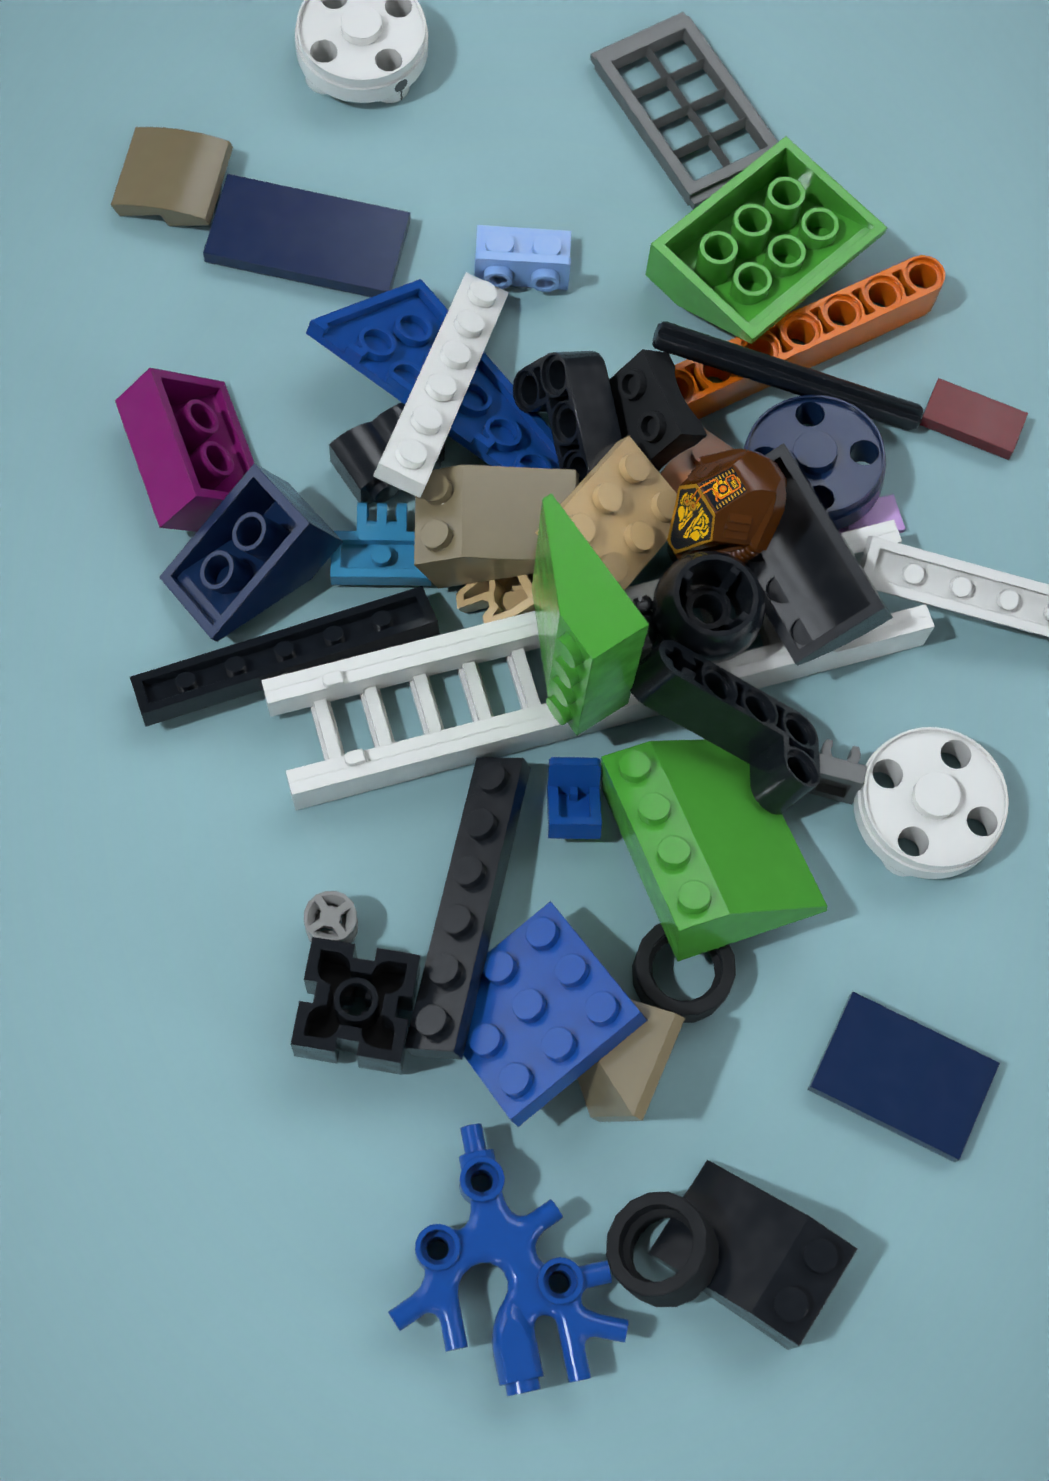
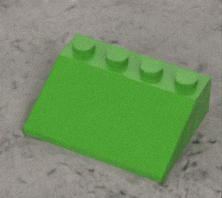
(761, 243)
(584, 624)
(705, 845)

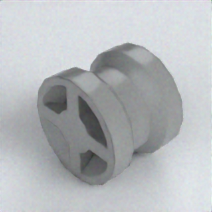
(326, 911)

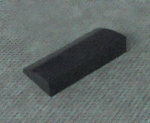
(811, 576)

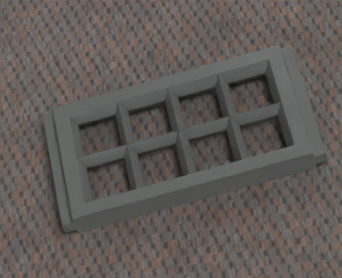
(644, 45)

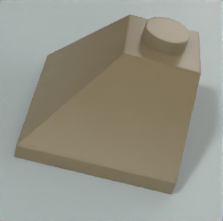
(627, 1077)

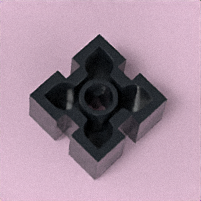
(336, 980)

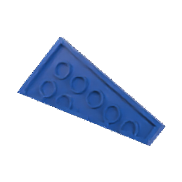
(389, 344)

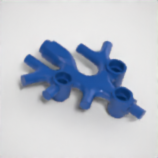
(509, 1242)

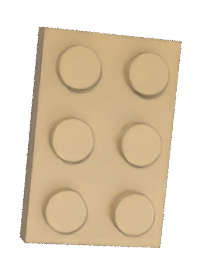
(623, 510)

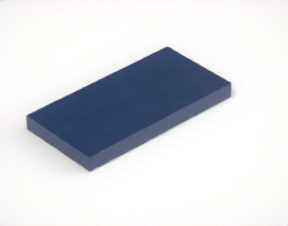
(306, 236)

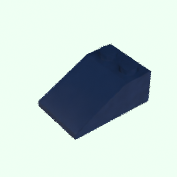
(249, 554)

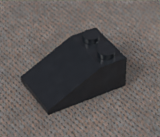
(772, 1257)

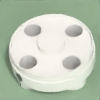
(361, 47)
(931, 803)

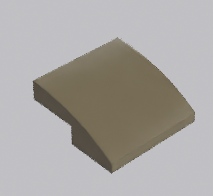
(172, 175)

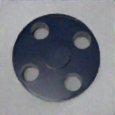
(828, 451)

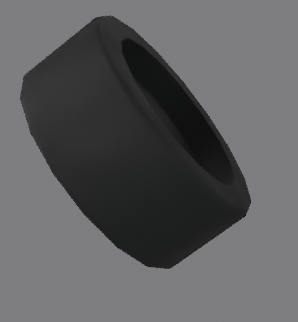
(689, 1009)
(626, 1231)

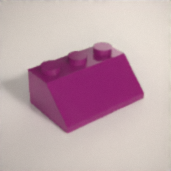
(184, 444)

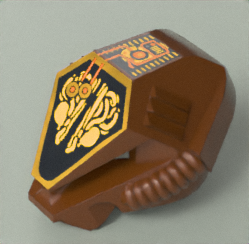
(728, 505)

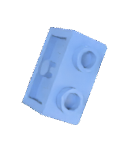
(523, 257)

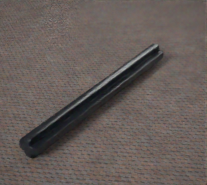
(783, 374)

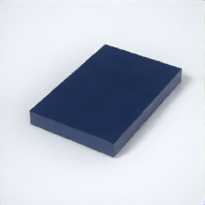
(904, 1077)

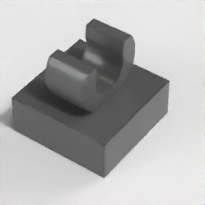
(839, 777)

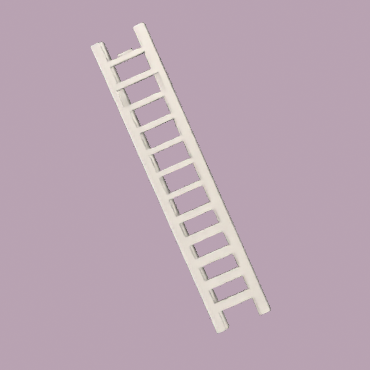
(519, 730)

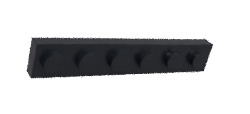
(241, 666)
(468, 909)

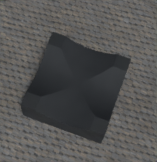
(653, 408)

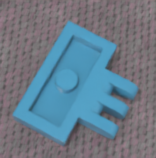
(377, 552)

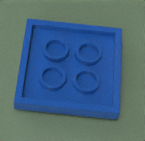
(544, 1014)

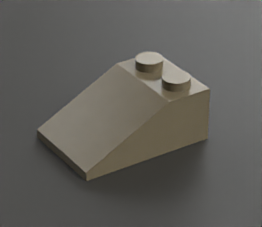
(483, 521)

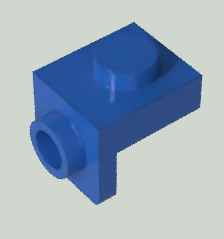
(574, 798)

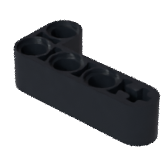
(578, 404)
(735, 717)

